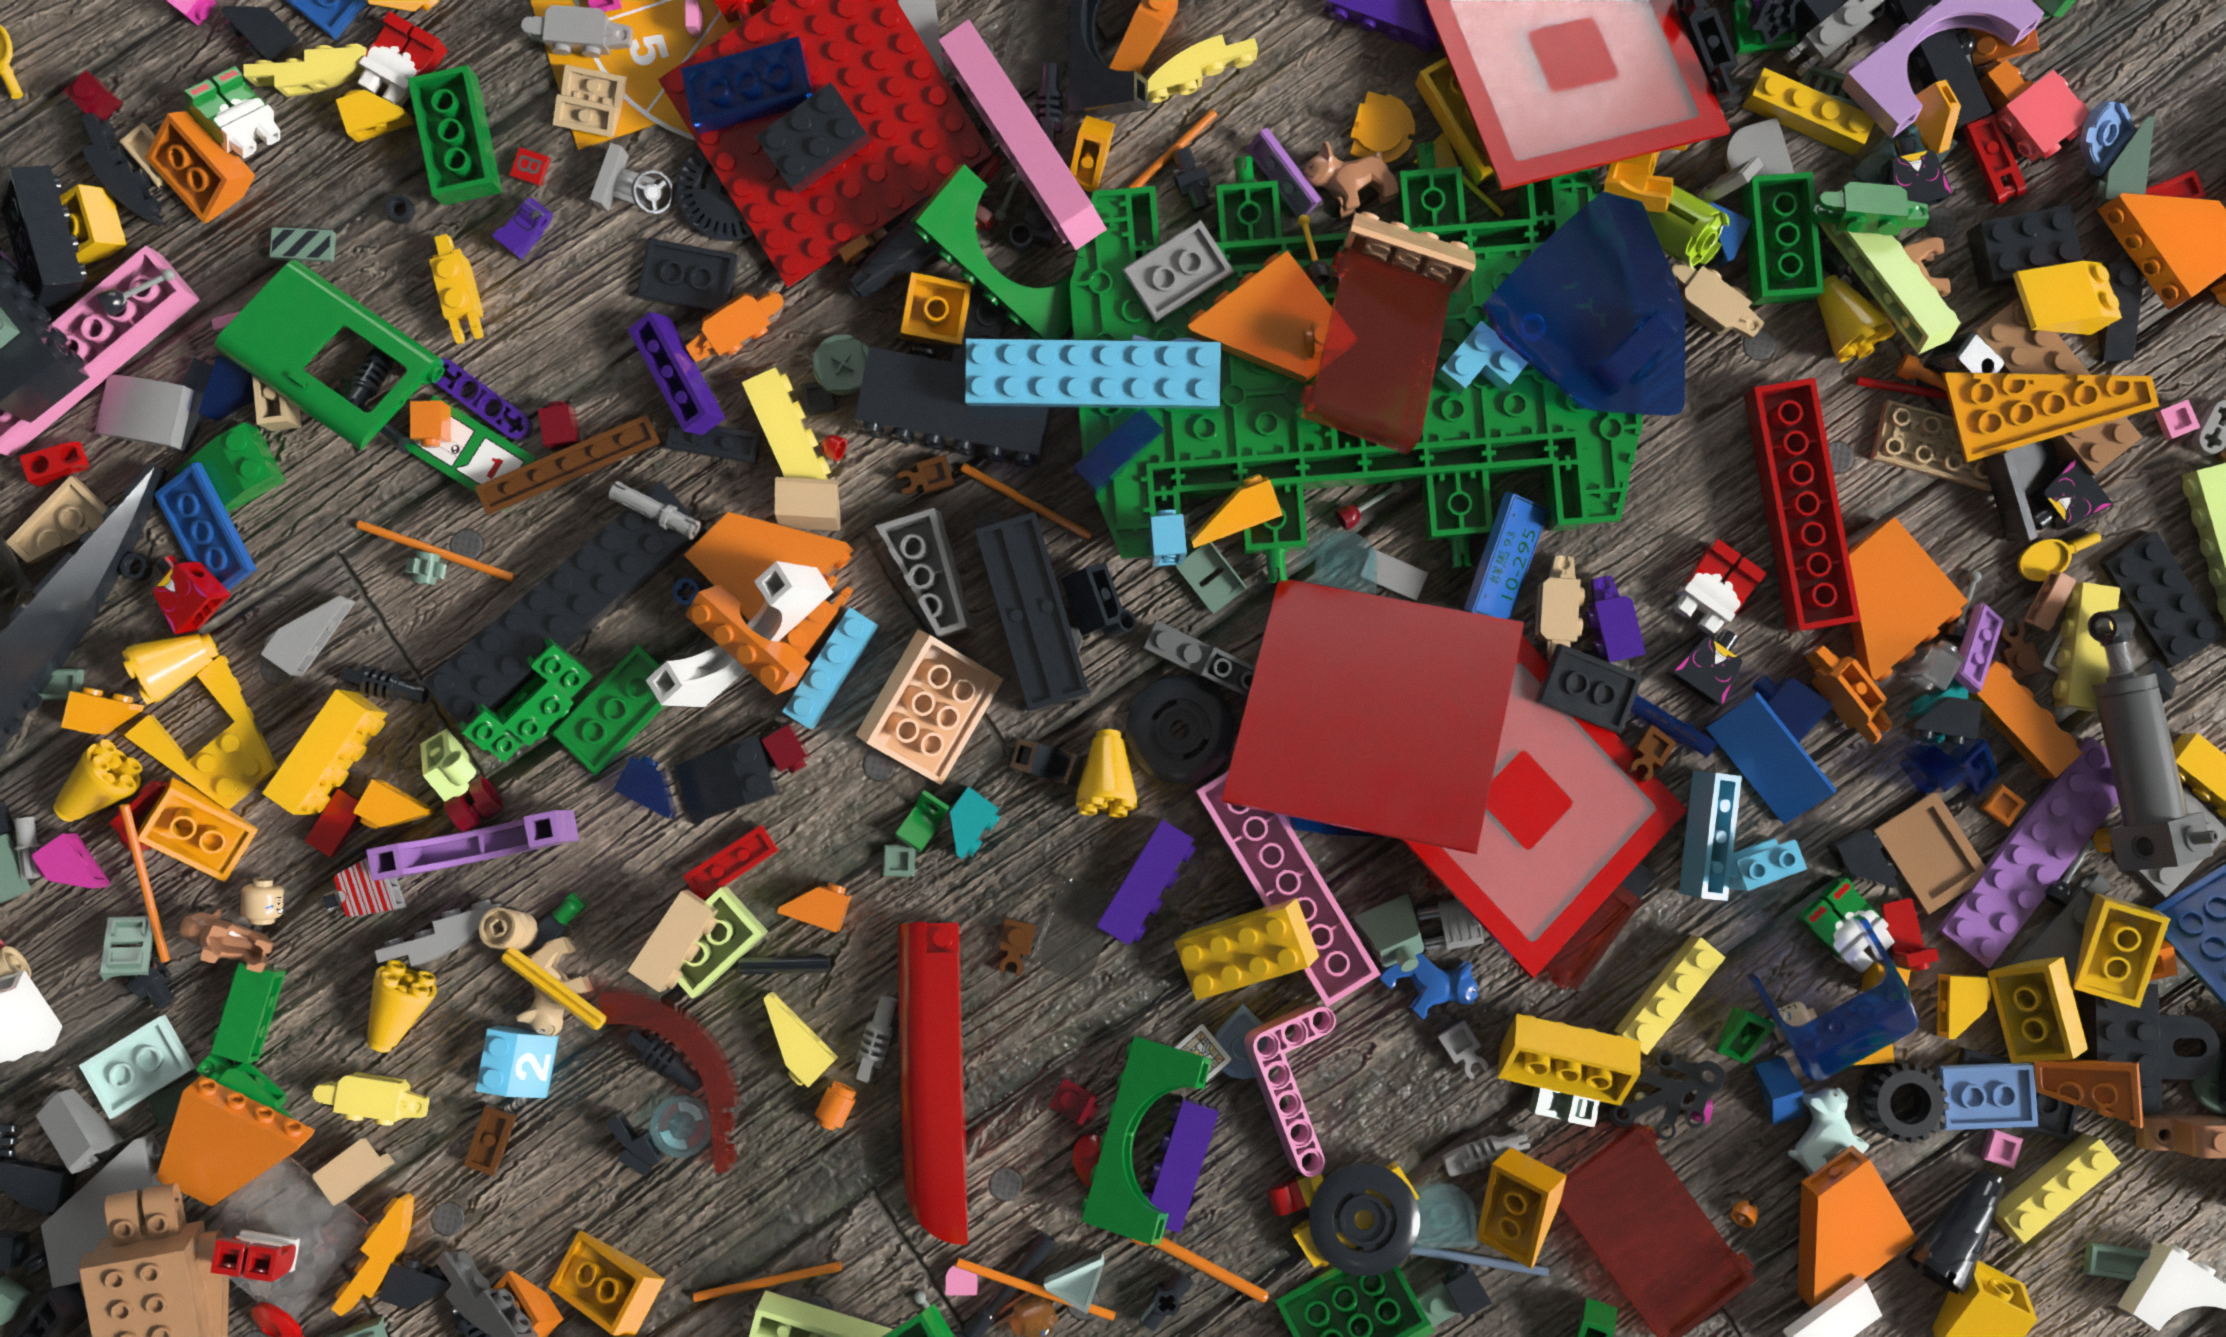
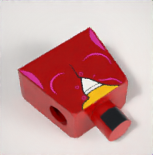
(188, 594)

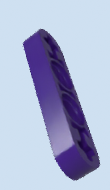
(481, 398)

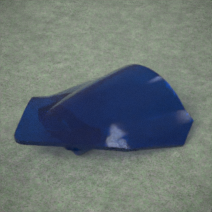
(1599, 312)

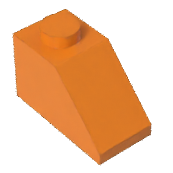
(820, 907)
(532, 1303)

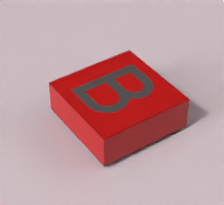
(530, 167)

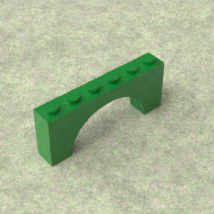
(950, 225)
(1115, 1196)

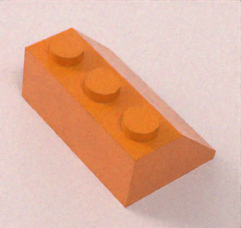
(198, 166)

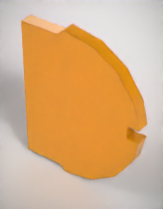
(1382, 126)

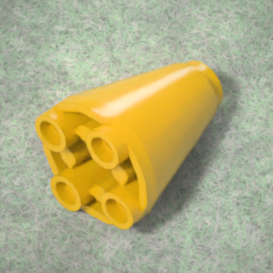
(1851, 320)
(168, 663)
(1107, 778)
(97, 781)
(397, 1003)

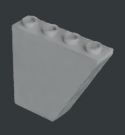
(82, 1221)

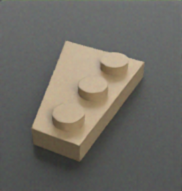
(58, 522)

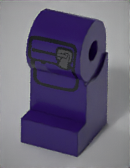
(524, 228)

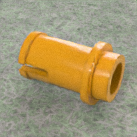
(2103, 840)

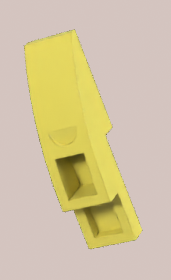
(1209, 57)
(320, 70)

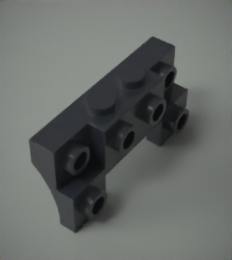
(1712, 49)

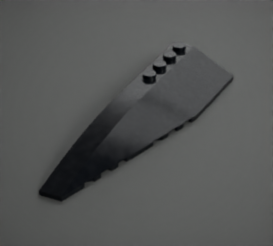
(67, 603)

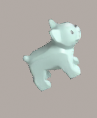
(1828, 1130)

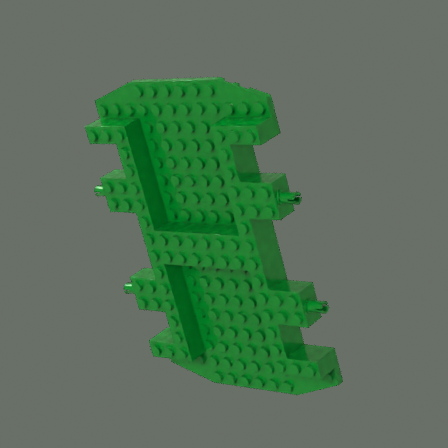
(1253, 431)

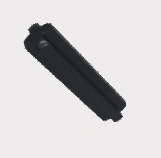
(784, 965)

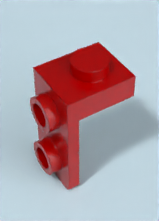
(986, 172)
(149, 796)
(1904, 929)

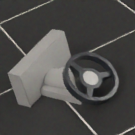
(628, 185)

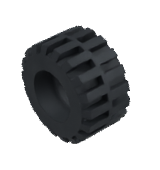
(1927, 1104)

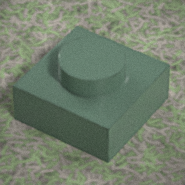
(1437, 1304)

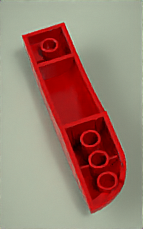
(933, 1078)

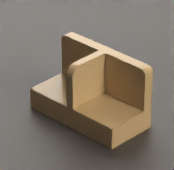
(351, 1171)

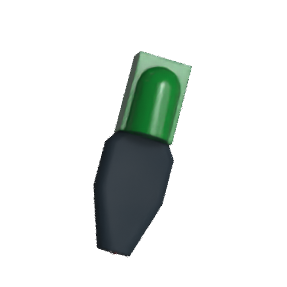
(555, 923)

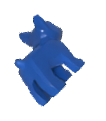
(1435, 984)

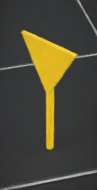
(1445, 158)

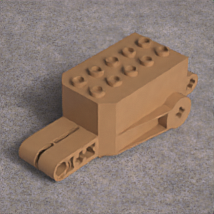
(154, 1271)

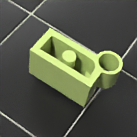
(446, 765)

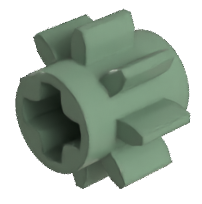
(426, 568)

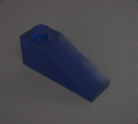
(1117, 450)

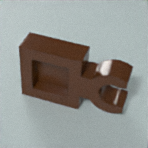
(858, 249)
(931, 474)
(2019, 656)
(1652, 750)
(1017, 940)

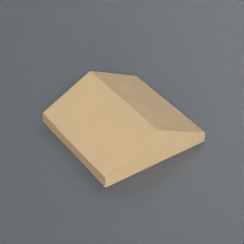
(807, 503)

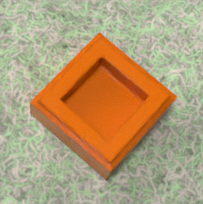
(2003, 805)

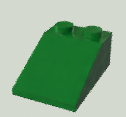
(238, 465)

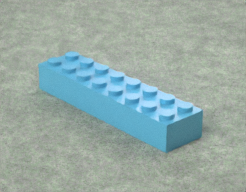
(1093, 373)

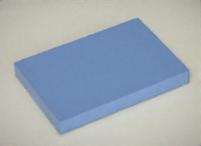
(1989, 1095)

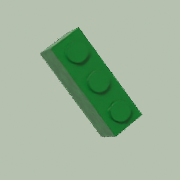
(247, 1013)

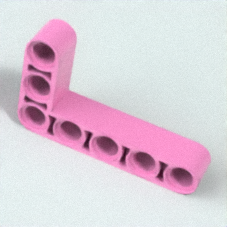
(1284, 1082)

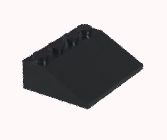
(41, 235)

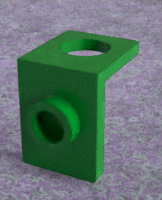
(922, 822)

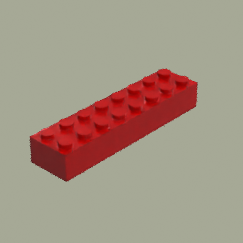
(1801, 505)

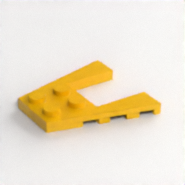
(232, 761)

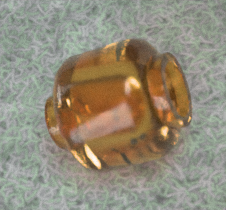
(1033, 1317)

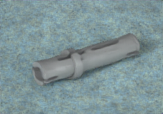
(665, 515)

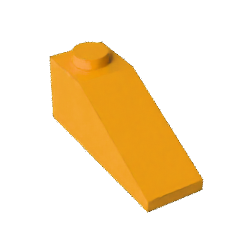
(1244, 508)

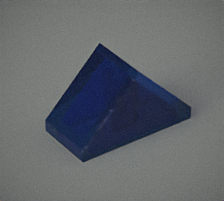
(1978, 761)

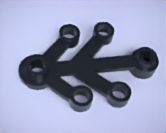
(1673, 1093)

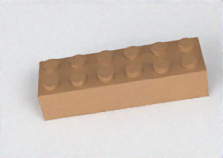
(2046, 353)

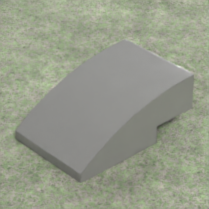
(144, 411)

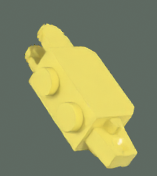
(373, 1097)

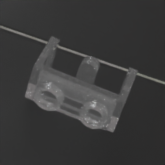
(1932, 667)

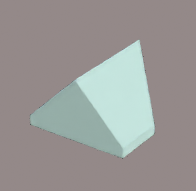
(1077, 1283)

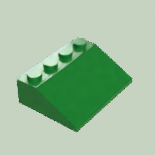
(1355, 1307)

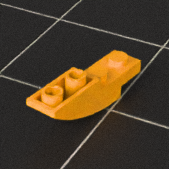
(383, 1246)

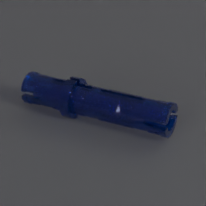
(1703, 744)

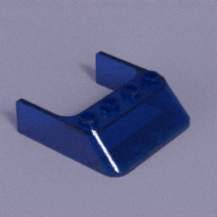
(1853, 1027)

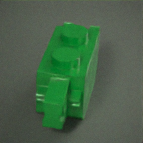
(1870, 209)
(245, 1080)

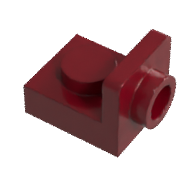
(1075, 1101)

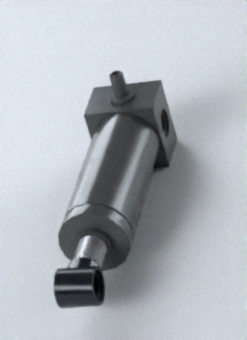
(2142, 760)

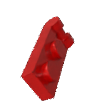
(1995, 159)

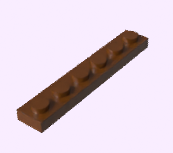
(567, 465)

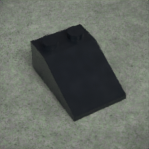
(727, 779)

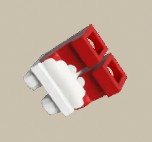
(398, 55)
(1717, 586)
(255, 1255)

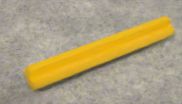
(553, 988)

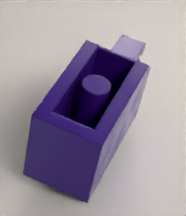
(1613, 623)

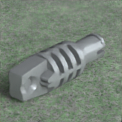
(876, 1039)
(1483, 1152)

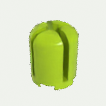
(1689, 228)

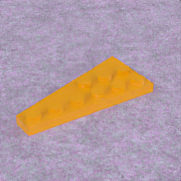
(2022, 408)

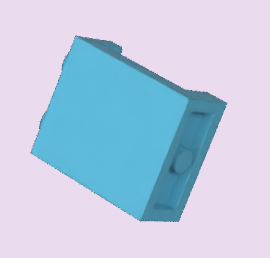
(1765, 864)

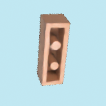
(2050, 600)

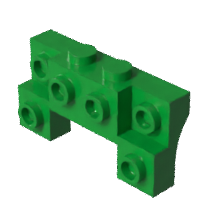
(533, 707)

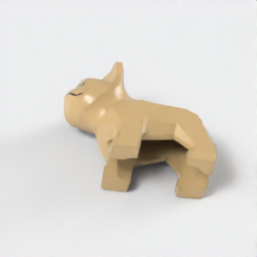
(545, 1013)

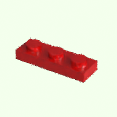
(731, 862)

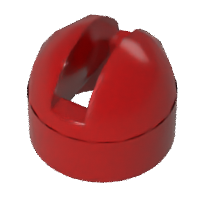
(834, 447)

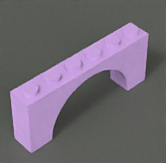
(1882, 81)

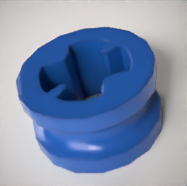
(680, 586)

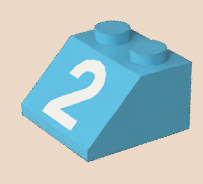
(516, 1063)

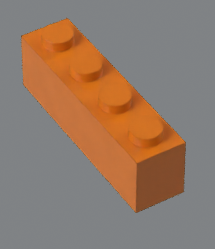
(2024, 723)

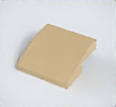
(590, 101)

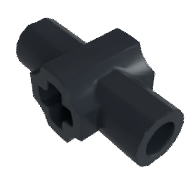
(1191, 179)
(153, 985)
(1156, 1312)

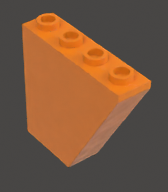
(2171, 241)
(1266, 318)
(745, 547)
(1898, 598)
(224, 1141)
(1846, 1226)

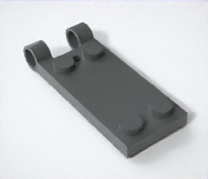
(2064, 930)

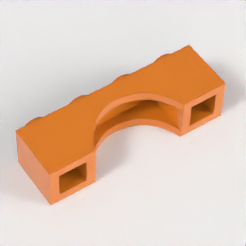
(771, 662)

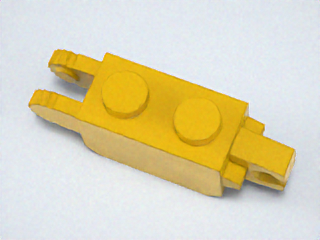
(456, 289)

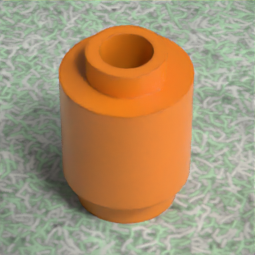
(835, 1105)

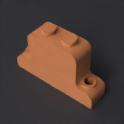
(2189, 1134)

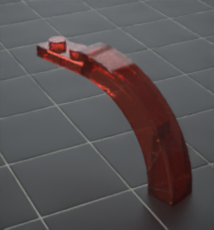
(700, 1047)

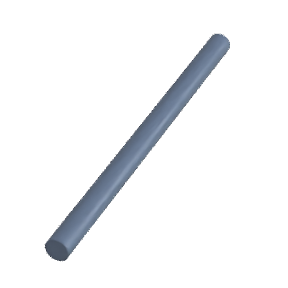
(1481, 1260)

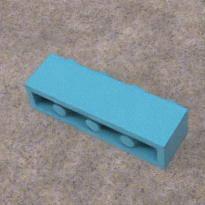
(831, 668)
(1710, 835)

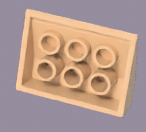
(1417, 252)
(929, 707)

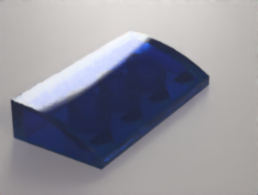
(747, 85)

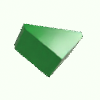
(1743, 1034)

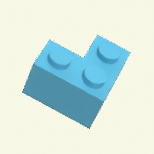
(1482, 354)

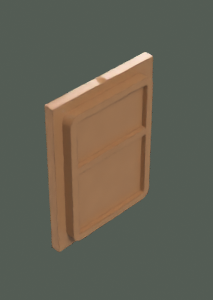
(1930, 852)

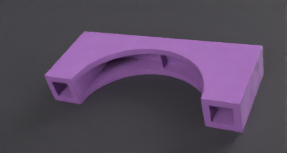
(473, 846)

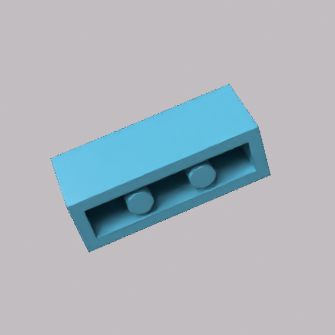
(1167, 538)

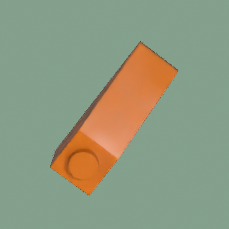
(1144, 34)

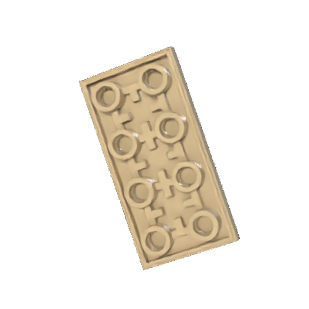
(1925, 444)

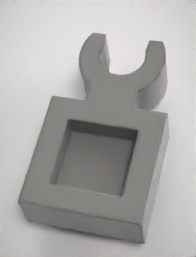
(1460, 1045)

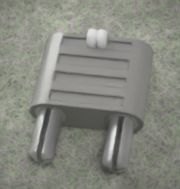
(1458, 926)

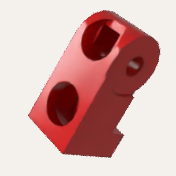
(54, 463)

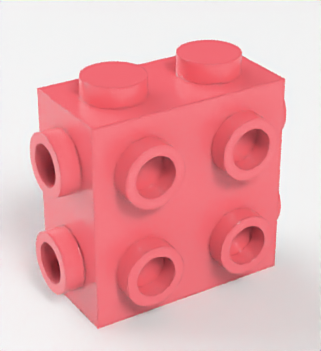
(2043, 117)

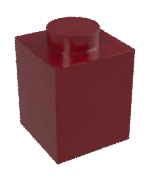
(93, 95)
(559, 425)
(787, 749)

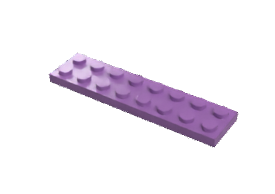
(2033, 856)

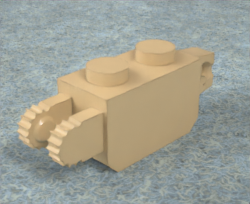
(1715, 302)
(1558, 606)

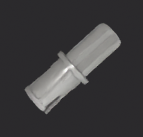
(26, 846)

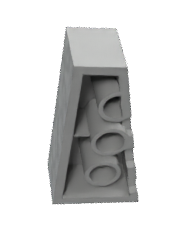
(928, 565)

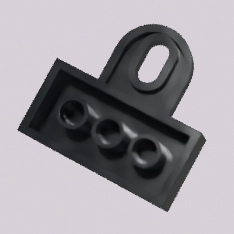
(2146, 1037)

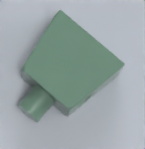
(1392, 933)

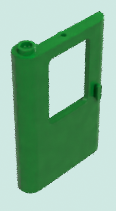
(293, 322)

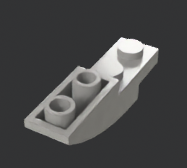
(450, 934)

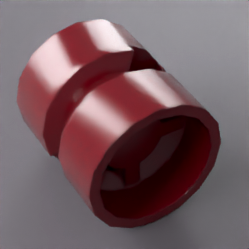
(466, 812)

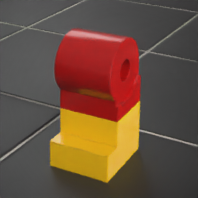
(1293, 1194)

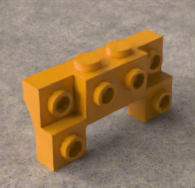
(1635, 180)

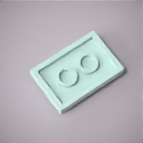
(137, 1067)

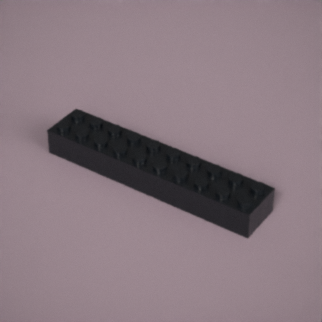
(561, 608)

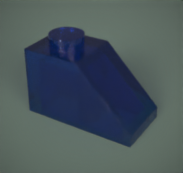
(227, 389)
(1932, 769)
(647, 785)

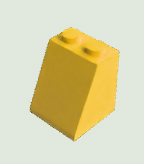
(1989, 1308)

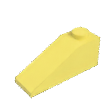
(800, 1047)

